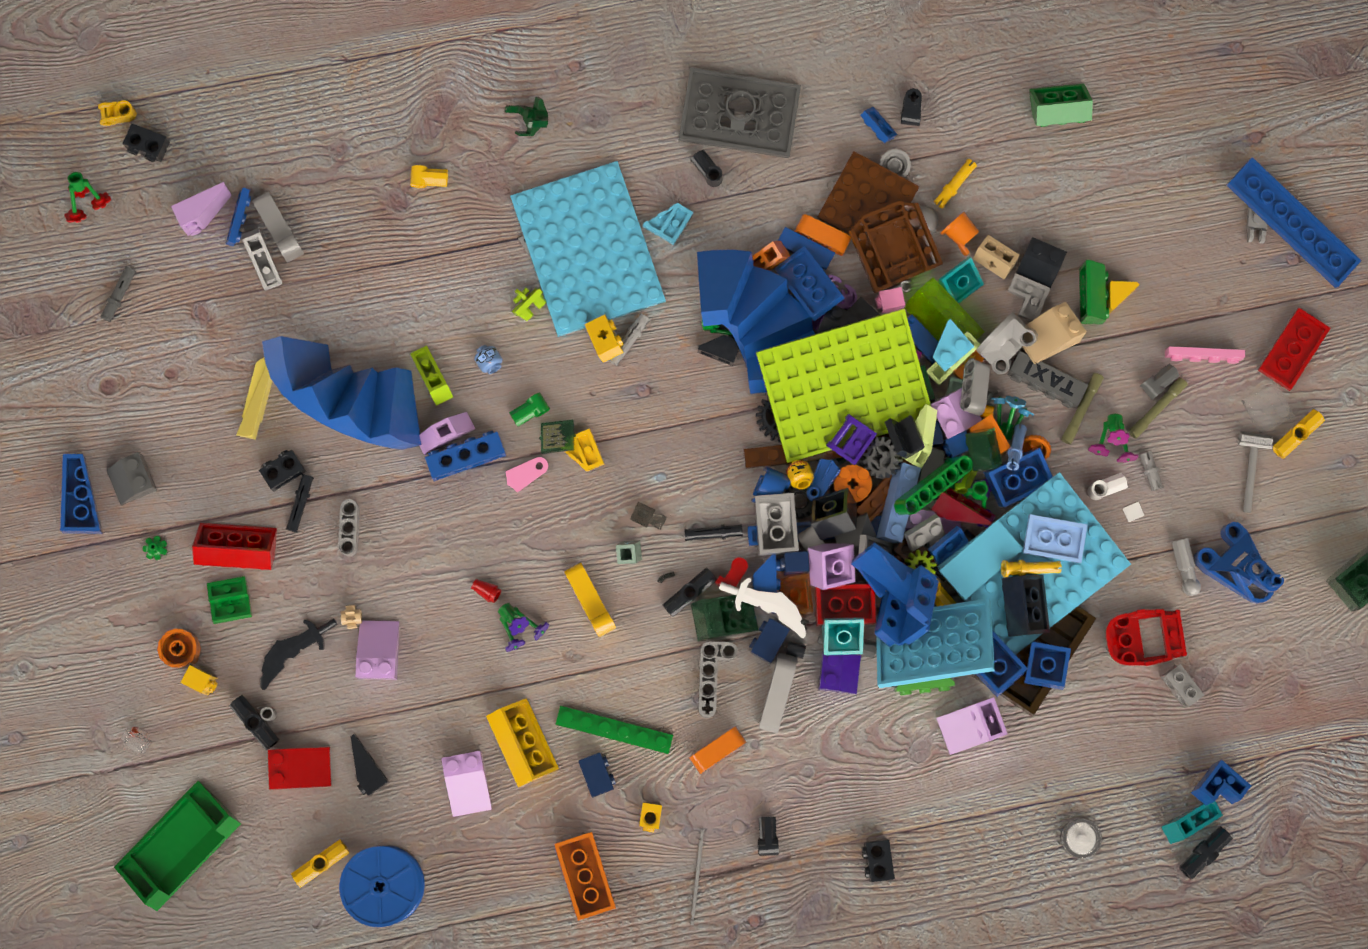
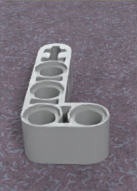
(277, 227)
(711, 679)
(778, 692)

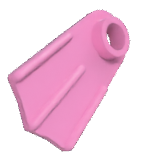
(525, 473)

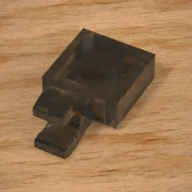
(645, 515)

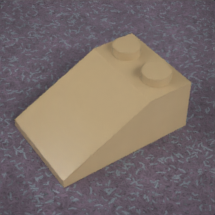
(1056, 332)

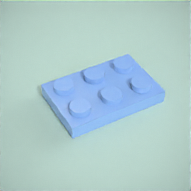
(1055, 538)

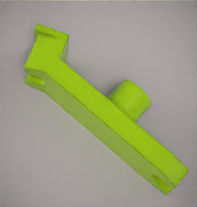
(966, 482)

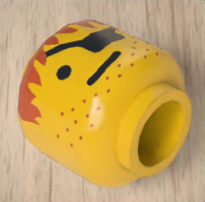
(800, 474)

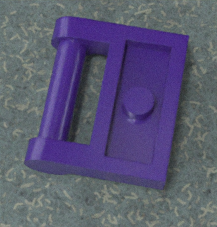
(857, 441)

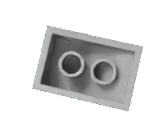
(776, 524)

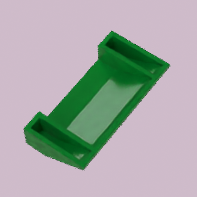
(177, 846)

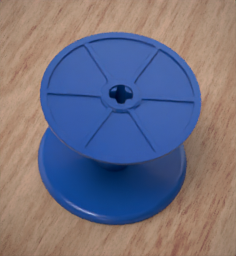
(362, 881)

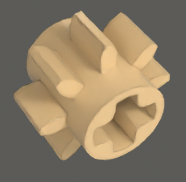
(351, 617)

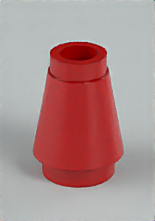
(486, 590)

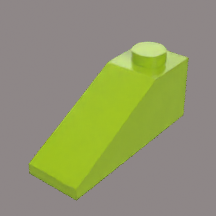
(431, 375)

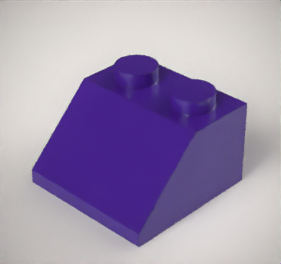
(839, 673)

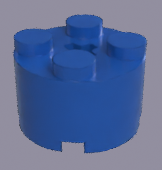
(771, 483)

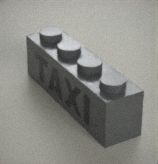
(1047, 380)

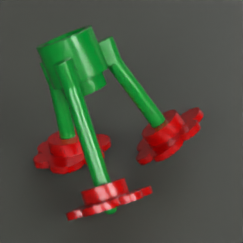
(78, 188)

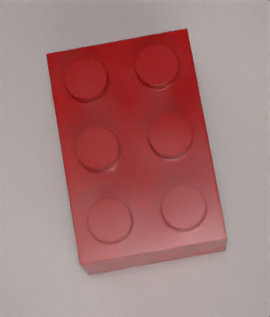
(846, 602)

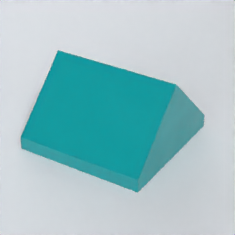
(962, 280)
(843, 636)

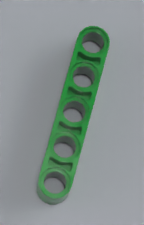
(955, 468)

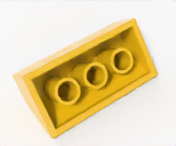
(522, 742)

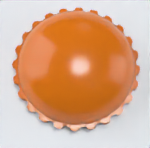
(1037, 441)

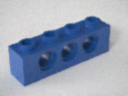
(476, 458)

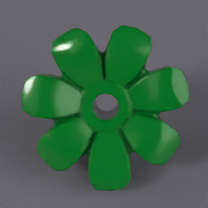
(158, 550)

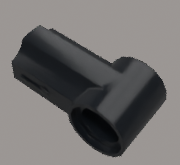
(707, 167)
(768, 841)

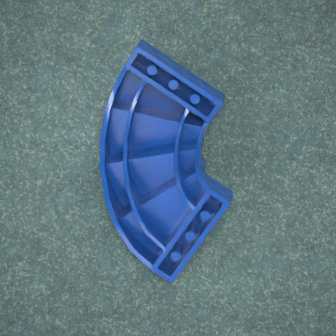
(750, 304)
(358, 404)

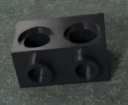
(148, 139)
(284, 474)
(883, 859)

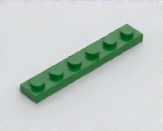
(614, 730)

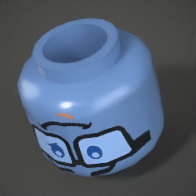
(488, 359)

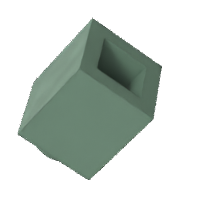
(628, 552)

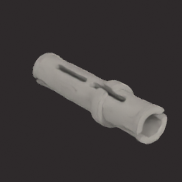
(633, 333)

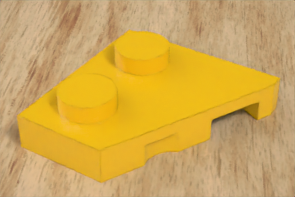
(586, 451)

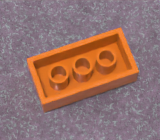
(585, 876)

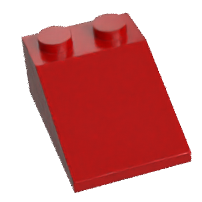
(299, 768)

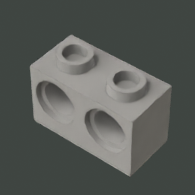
(1182, 686)

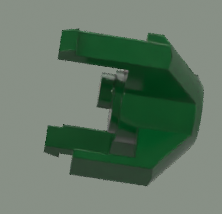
(534, 117)

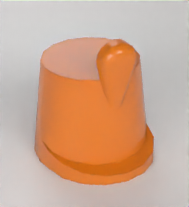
(961, 231)

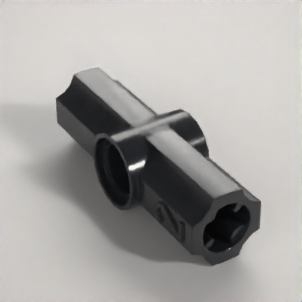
(680, 600)
(262, 732)
(1205, 852)

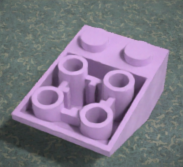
(972, 726)

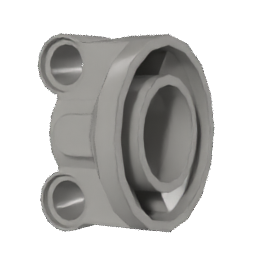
(1005, 342)

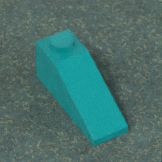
(1191, 822)

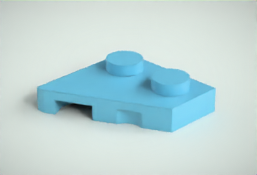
(670, 223)
(951, 347)

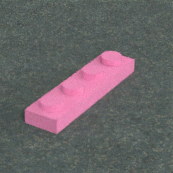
(1212, 355)

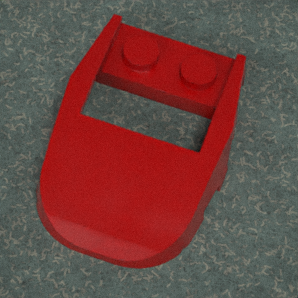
(1125, 639)

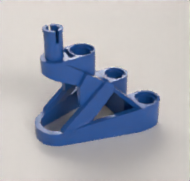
(1242, 542)

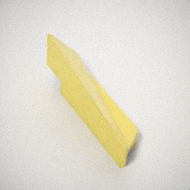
(255, 401)

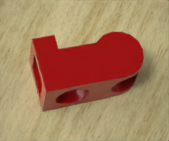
(737, 571)

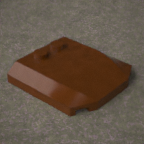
(894, 244)

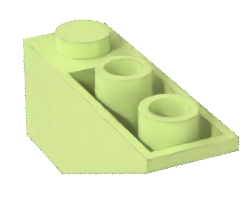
(926, 427)

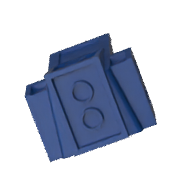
(907, 590)

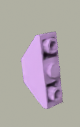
(445, 432)

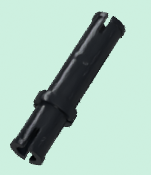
(299, 503)
(714, 532)

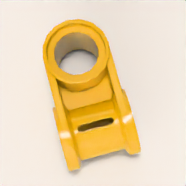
(113, 112)

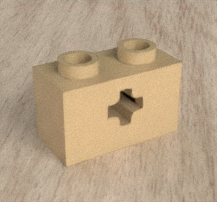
(996, 257)

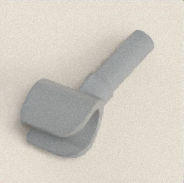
(902, 285)

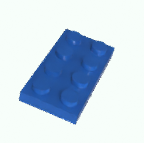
(809, 283)

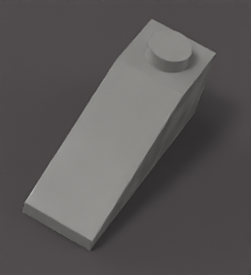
(261, 259)

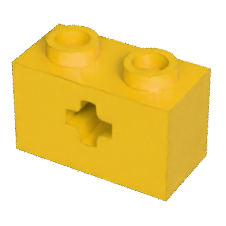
(598, 330)
(199, 680)

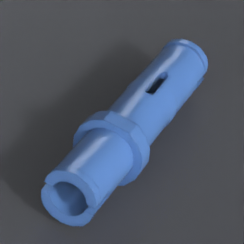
(1015, 451)

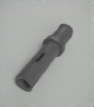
(116, 297)

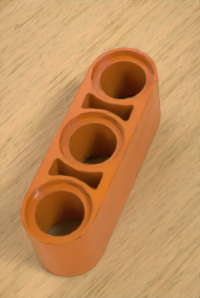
(823, 234)
(717, 750)

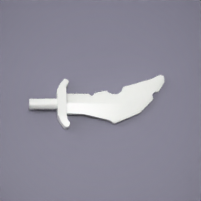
(768, 602)

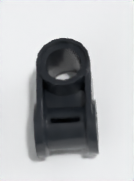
(911, 110)

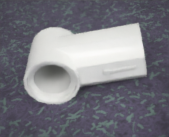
(1108, 486)

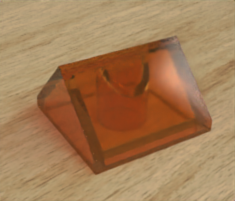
(798, 591)

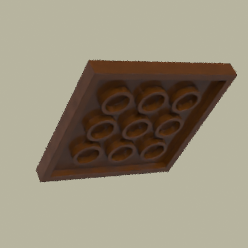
(861, 190)

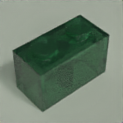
(983, 449)

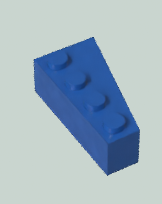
(78, 503)

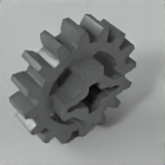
(882, 458)

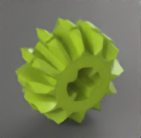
(918, 558)

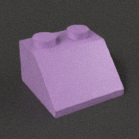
(951, 416)
(831, 565)

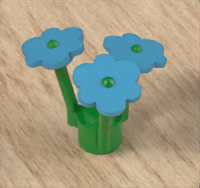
(1014, 402)

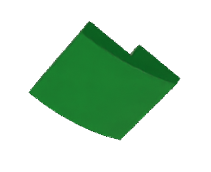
(229, 600)

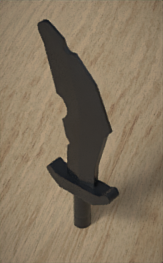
(290, 648)

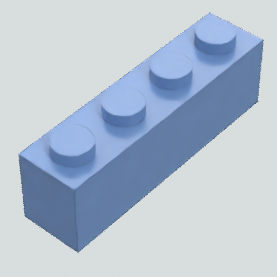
(892, 524)

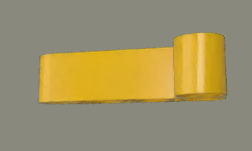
(590, 600)

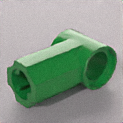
(534, 407)

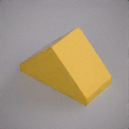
(1119, 292)

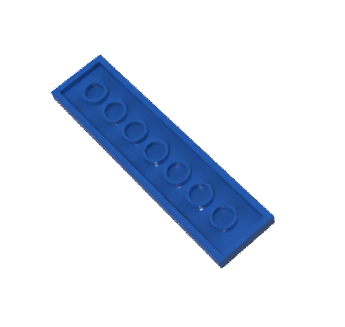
(1293, 222)

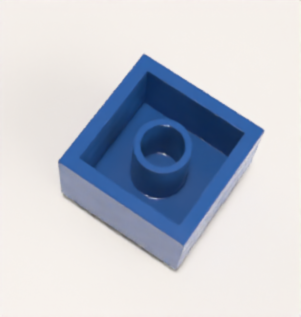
(1047, 665)

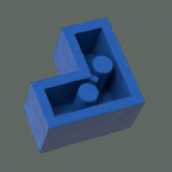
(1222, 781)

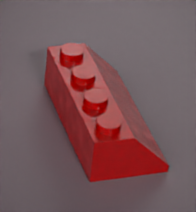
(234, 546)

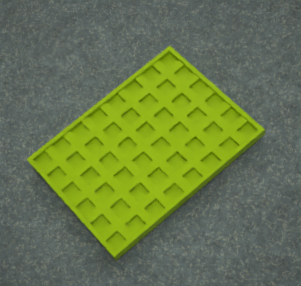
(851, 370)

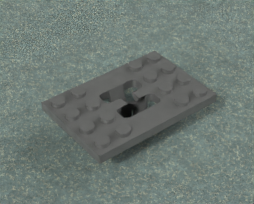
(706, 107)

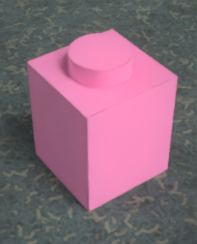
(890, 300)

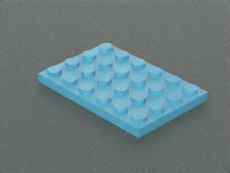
(953, 647)

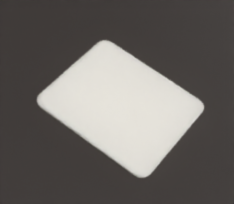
(1133, 512)

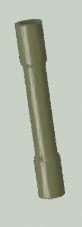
(1091, 390)
(1142, 424)

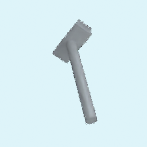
(1255, 441)

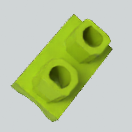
(522, 308)

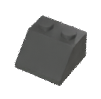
(131, 478)

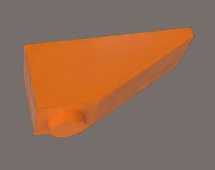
(770, 256)

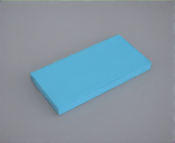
(980, 559)

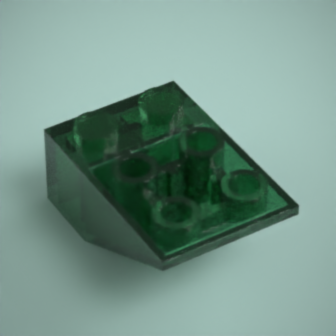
(720, 618)

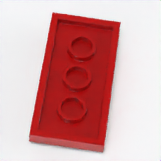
(1294, 349)

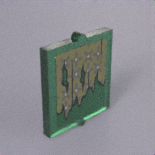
(557, 436)

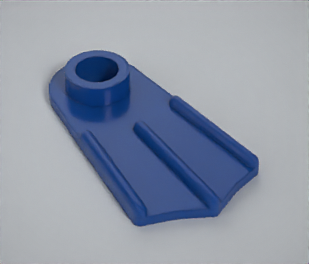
(823, 478)

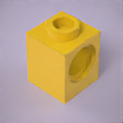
(656, 809)

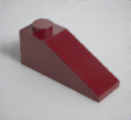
(957, 507)

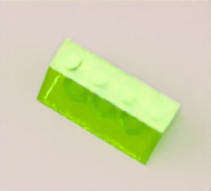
(934, 308)

